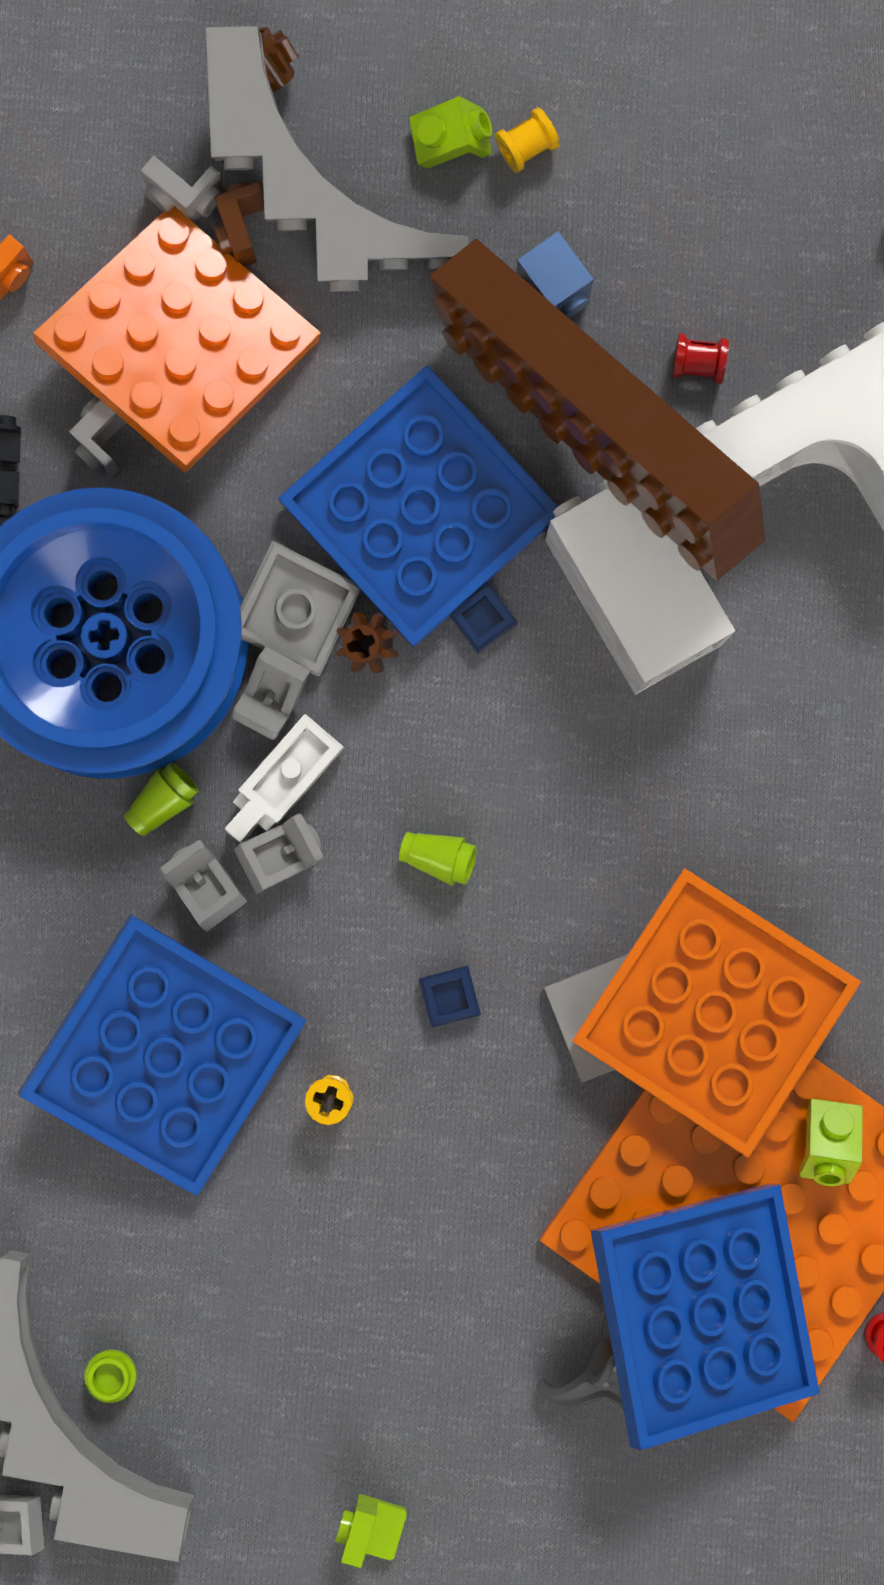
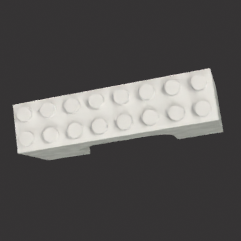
(638, 586)

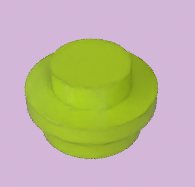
(110, 1376)

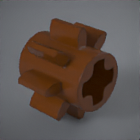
(278, 56)
(356, 634)

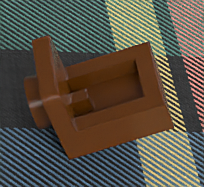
(234, 203)

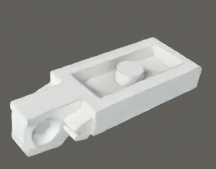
(283, 778)

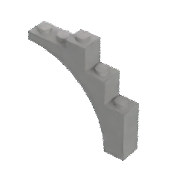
(249, 128)
(100, 1499)

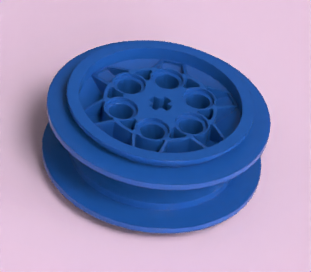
(55, 558)

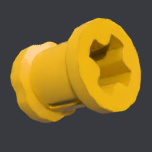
(527, 139)
(314, 1105)

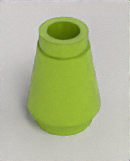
(161, 799)
(440, 856)

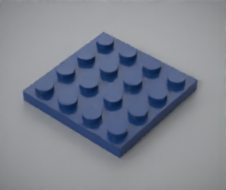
(420, 506)
(162, 1055)
(704, 1314)

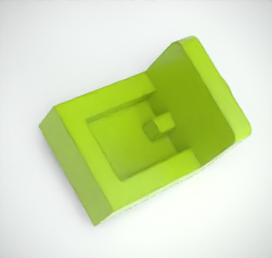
(450, 132)
(832, 1142)
(371, 1530)

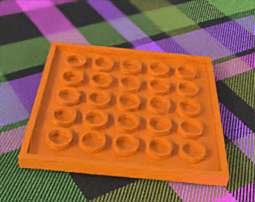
(668, 1161)

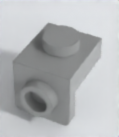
(169, 190)
(93, 432)
(271, 693)
(279, 853)
(203, 884)
(21, 1525)

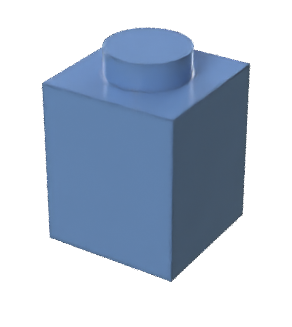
(557, 275)

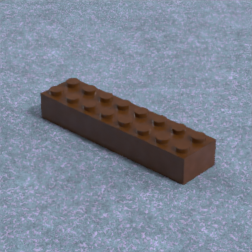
(599, 411)

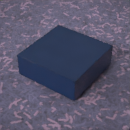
(483, 618)
(449, 996)

